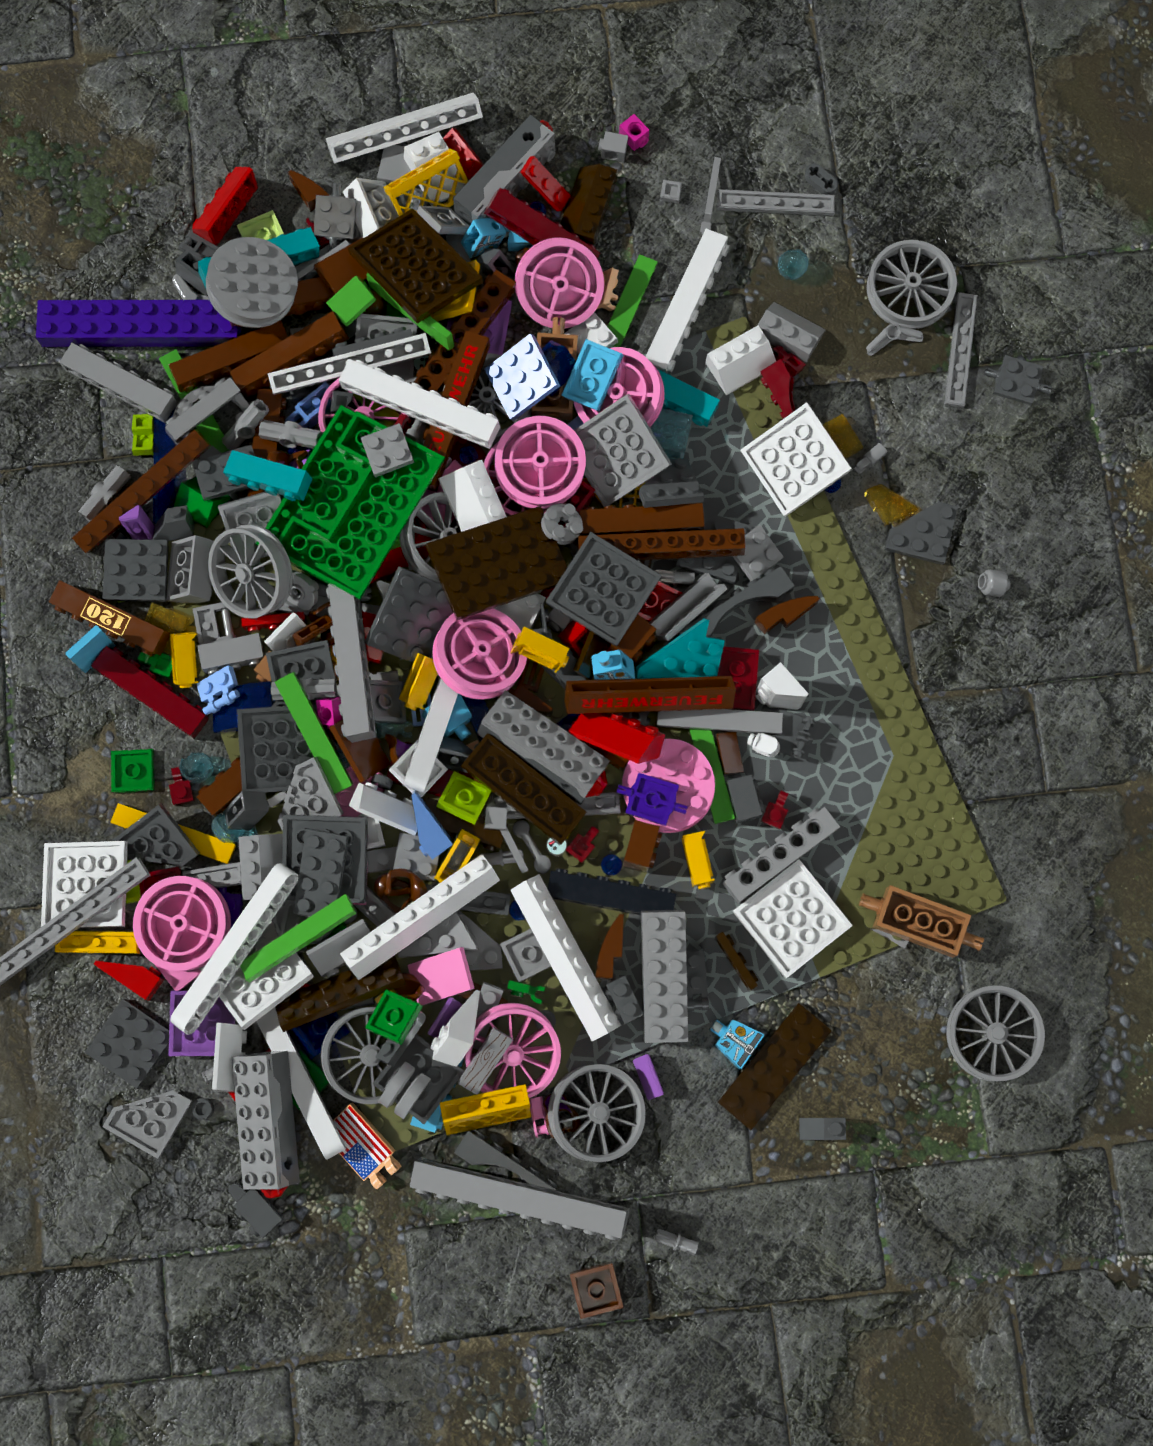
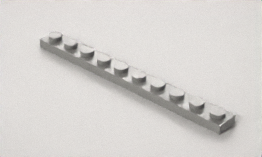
(72, 918)

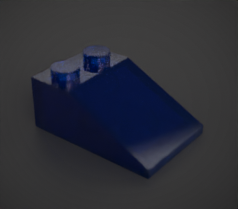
(251, 696)

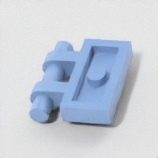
(215, 685)

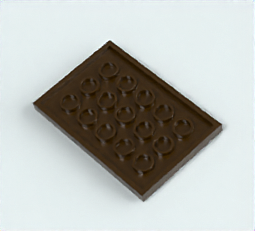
(415, 265)
(496, 563)

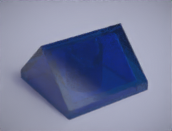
(559, 361)

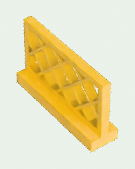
(423, 173)
(485, 1109)

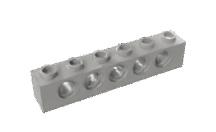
(826, 826)

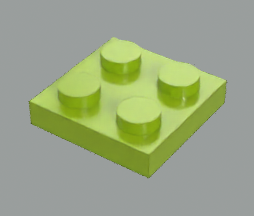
(464, 798)

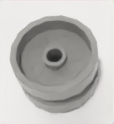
(404, 1090)

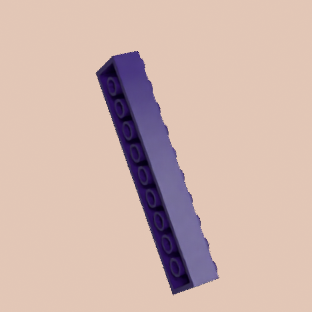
(131, 323)

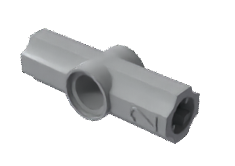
(245, 425)
(289, 434)
(104, 493)
(313, 688)

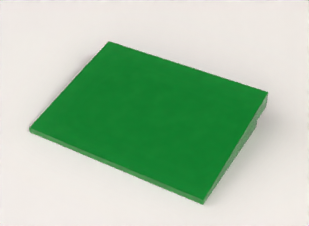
(348, 512)

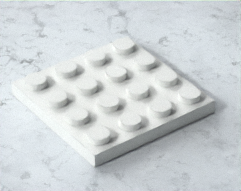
(796, 459)
(75, 870)
(792, 918)
(254, 999)

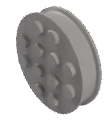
(251, 282)

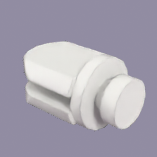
(764, 744)

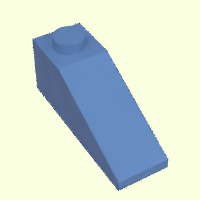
(430, 832)

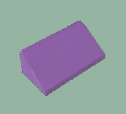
(137, 524)
(444, 1016)
(648, 1076)

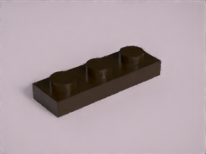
(737, 961)

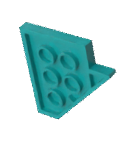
(686, 656)

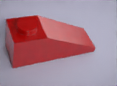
(136, 978)

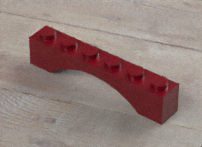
(781, 383)

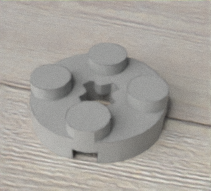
(567, 514)
(308, 591)

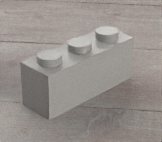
(231, 652)

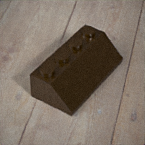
(589, 201)

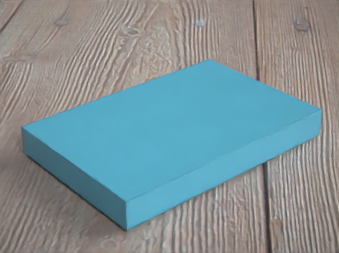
(592, 375)
(89, 648)

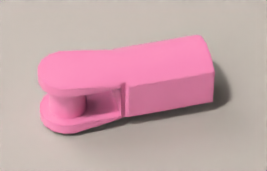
(537, 1112)

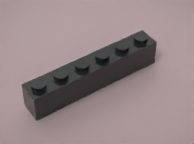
(607, 894)

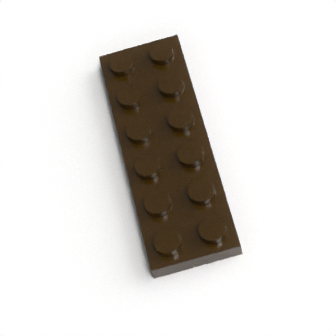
(523, 789)
(336, 994)
(774, 1066)

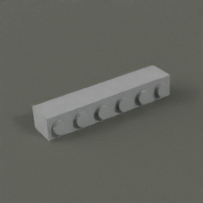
(118, 382)

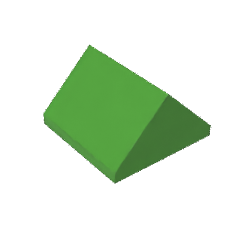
(351, 300)

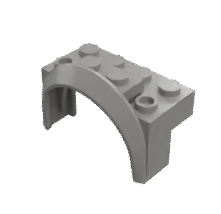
(208, 400)

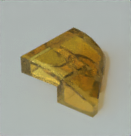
(888, 504)

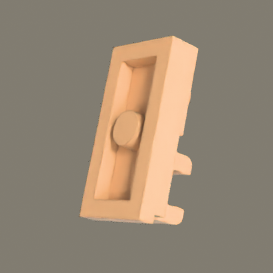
(610, 283)

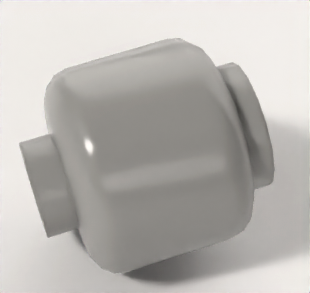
(994, 583)

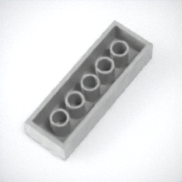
(664, 976)

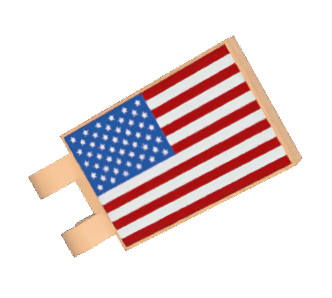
(365, 1146)

